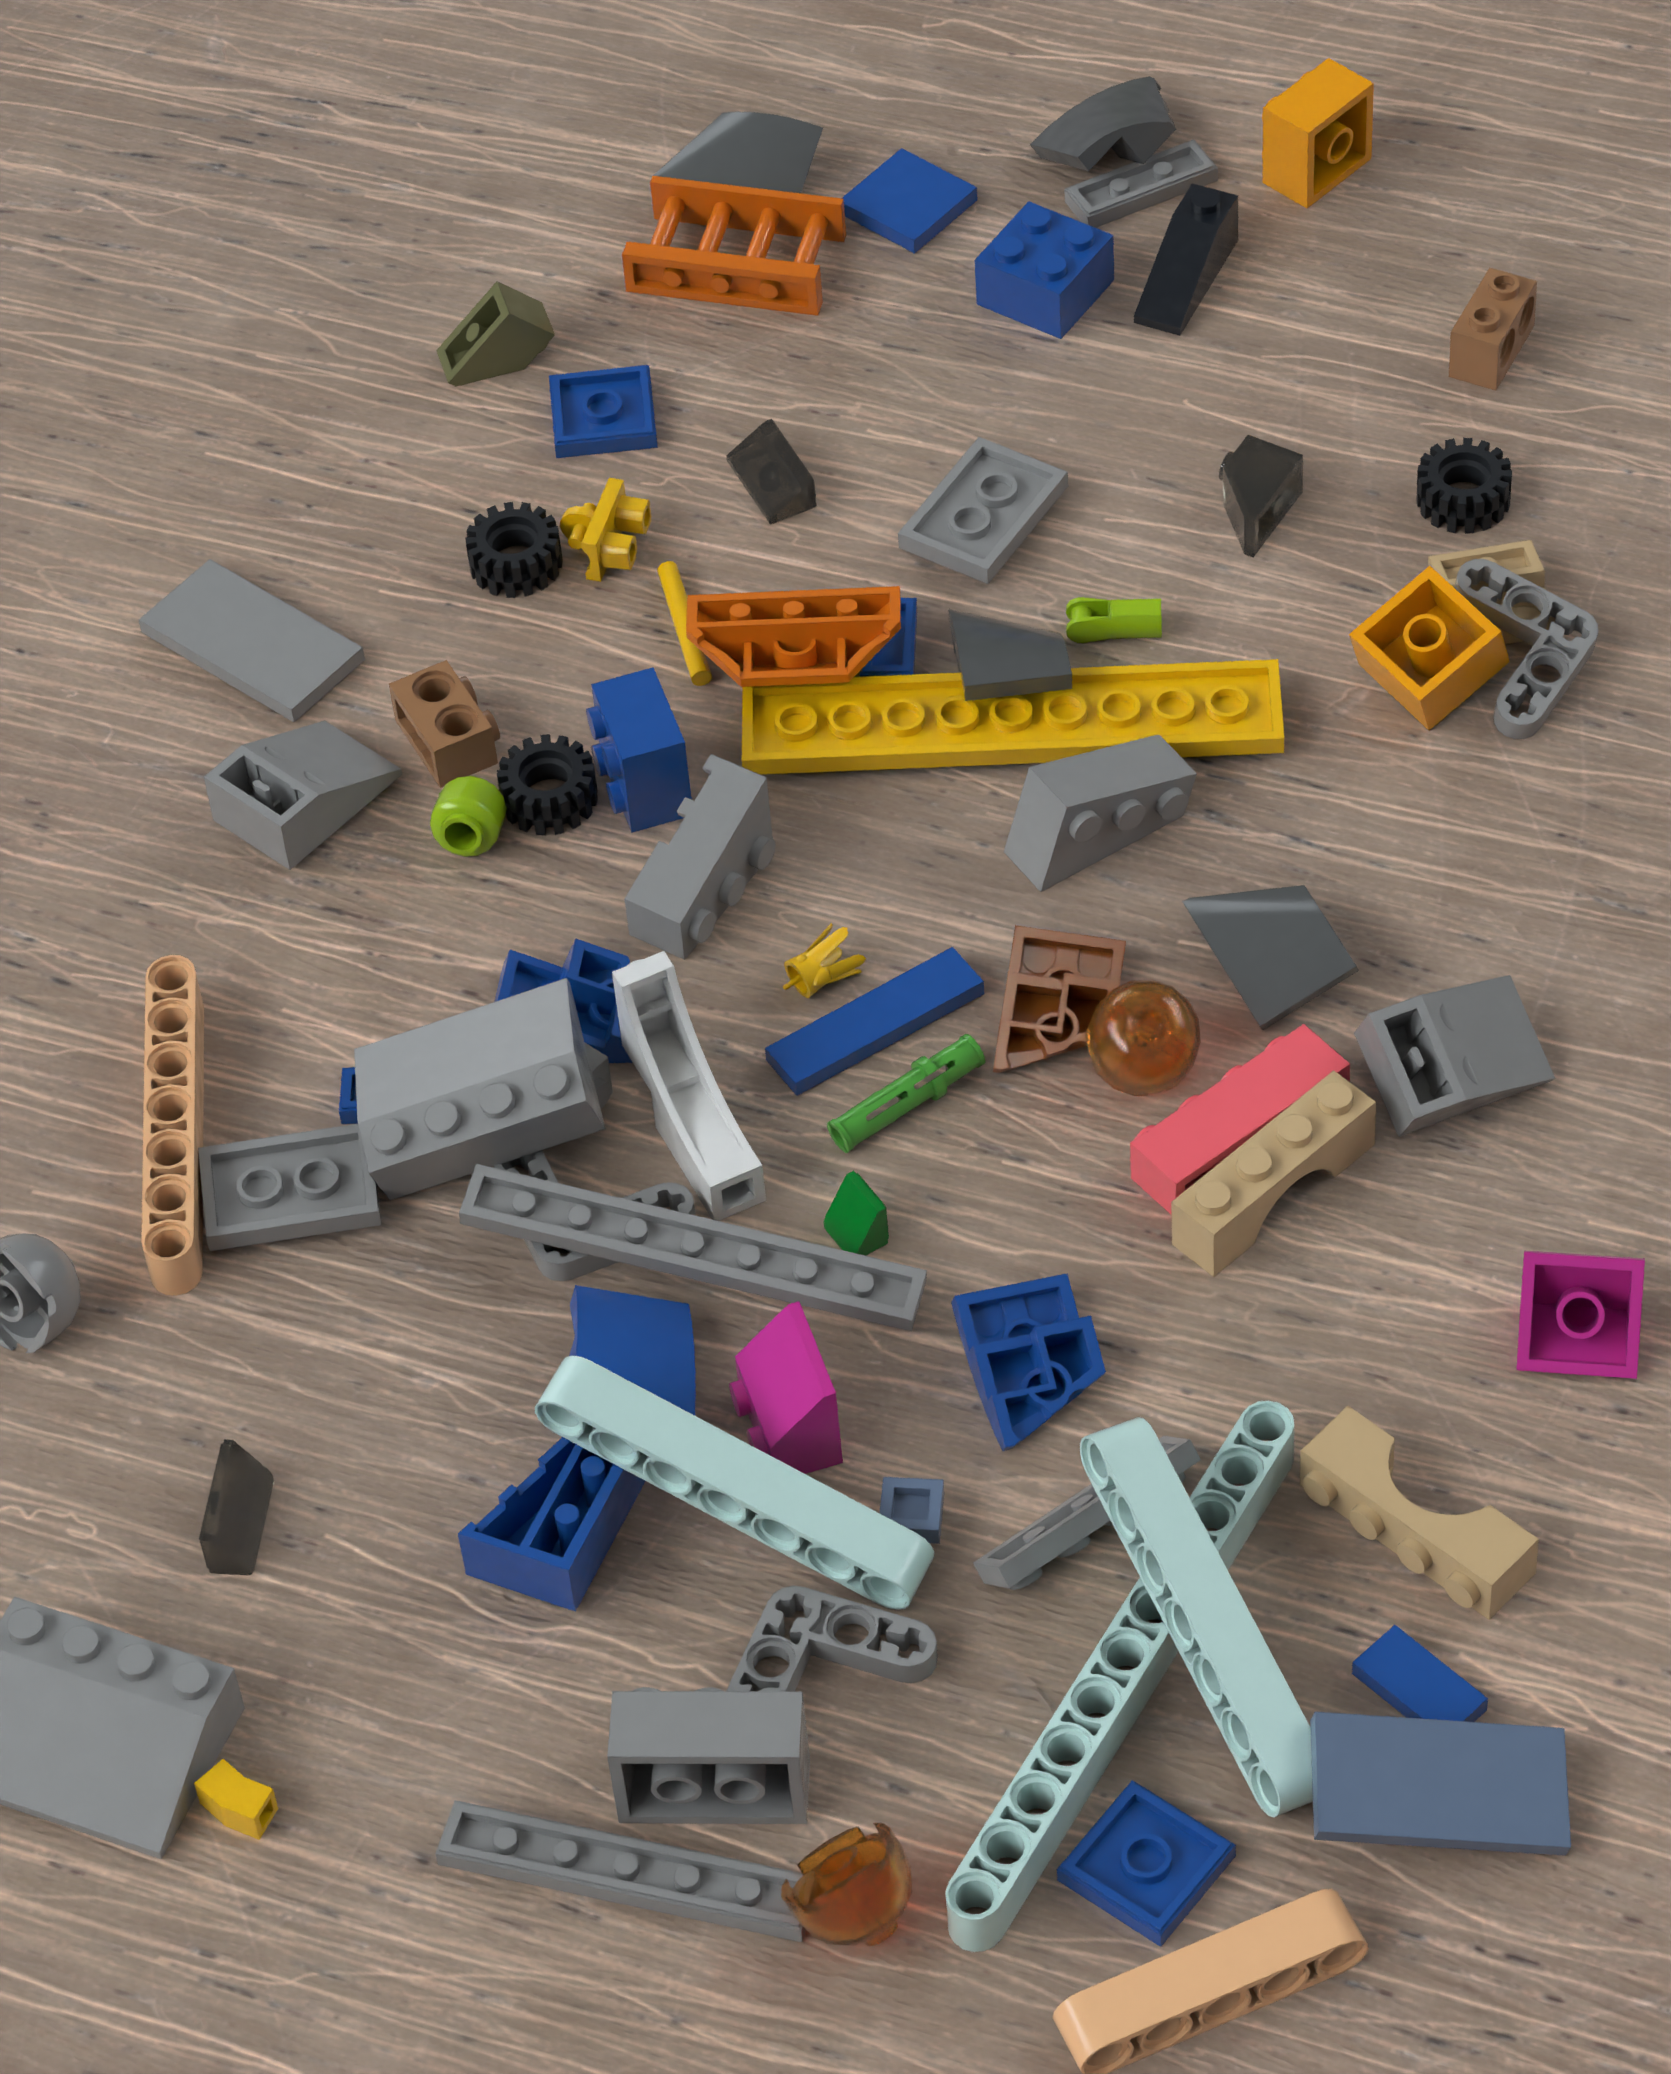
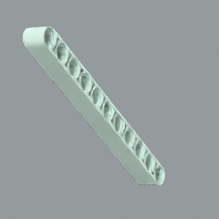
(1108, 1691)

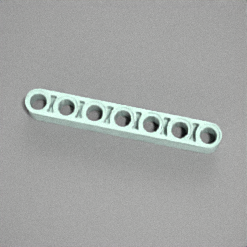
(735, 1482)
(1203, 1612)

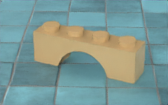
(1228, 1205)
(1473, 1555)

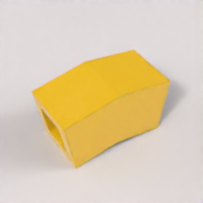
(236, 1799)

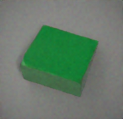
(857, 1217)

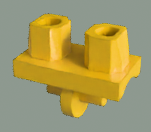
(600, 529)

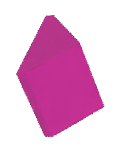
(1580, 1314)

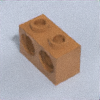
(1492, 328)
(445, 722)

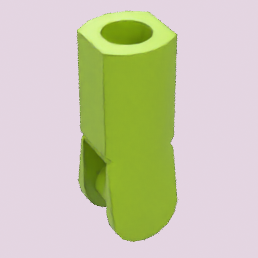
(1113, 619)

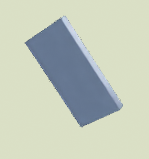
(1439, 1783)

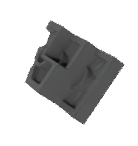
(1123, 117)
(749, 152)
(1007, 657)
(1273, 947)

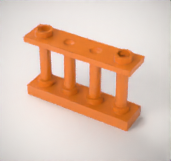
(729, 277)

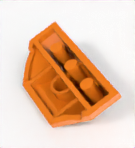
(795, 633)

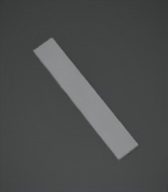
(619, 1869)

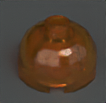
(1143, 1037)
(852, 1888)

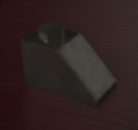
(1259, 489)

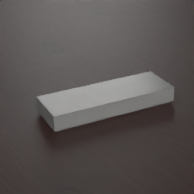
(1140, 185)

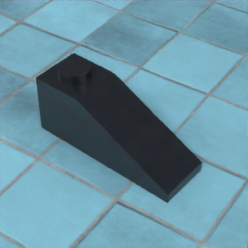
(1189, 258)

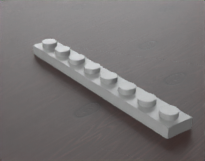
(693, 1247)

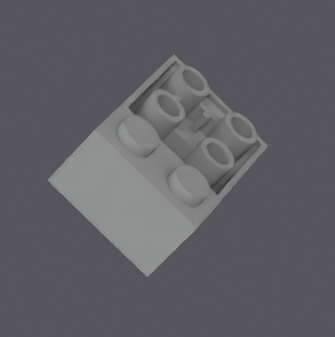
(295, 789)
(1452, 1052)

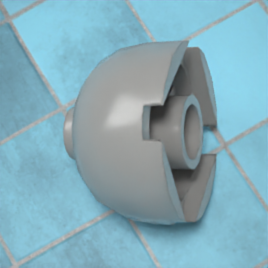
(36, 1291)

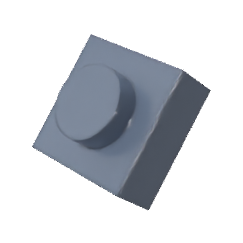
(914, 1504)

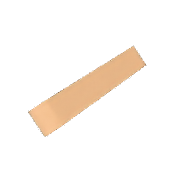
(173, 1126)

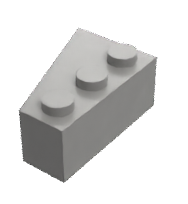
(1095, 806)
(706, 863)

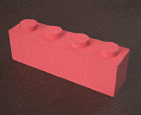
(1218, 1121)

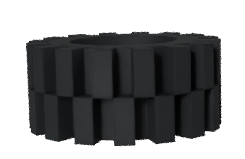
(1469, 465)
(519, 569)
(541, 763)

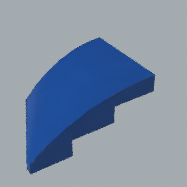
(592, 986)
(639, 1340)
(1027, 1352)

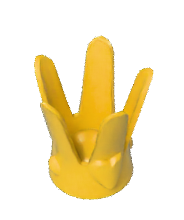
(818, 963)

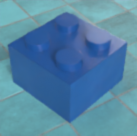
(1044, 269)
(639, 749)

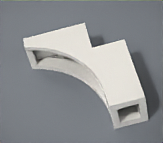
(683, 1090)

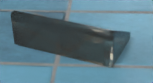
(773, 473)
(235, 1511)

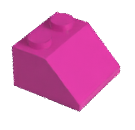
(788, 1394)

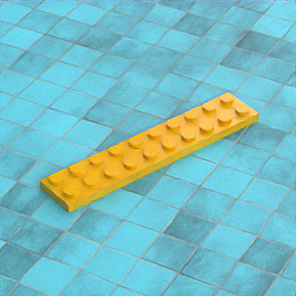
(930, 725)

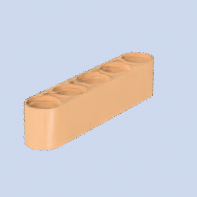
(1210, 1982)

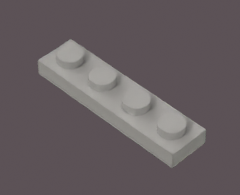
(1063, 1529)

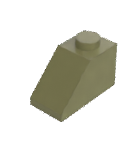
(496, 337)

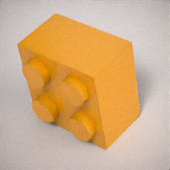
(1317, 132)
(1429, 647)

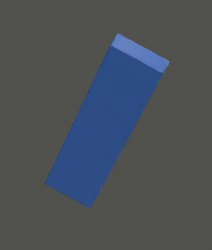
(874, 1021)

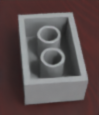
(709, 1756)

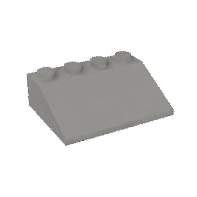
(475, 1090)
(106, 1726)

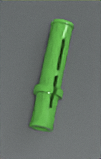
(957, 1058)

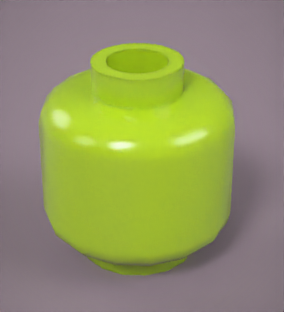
(468, 816)

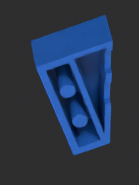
(552, 1527)

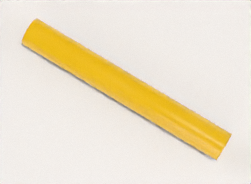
(677, 603)

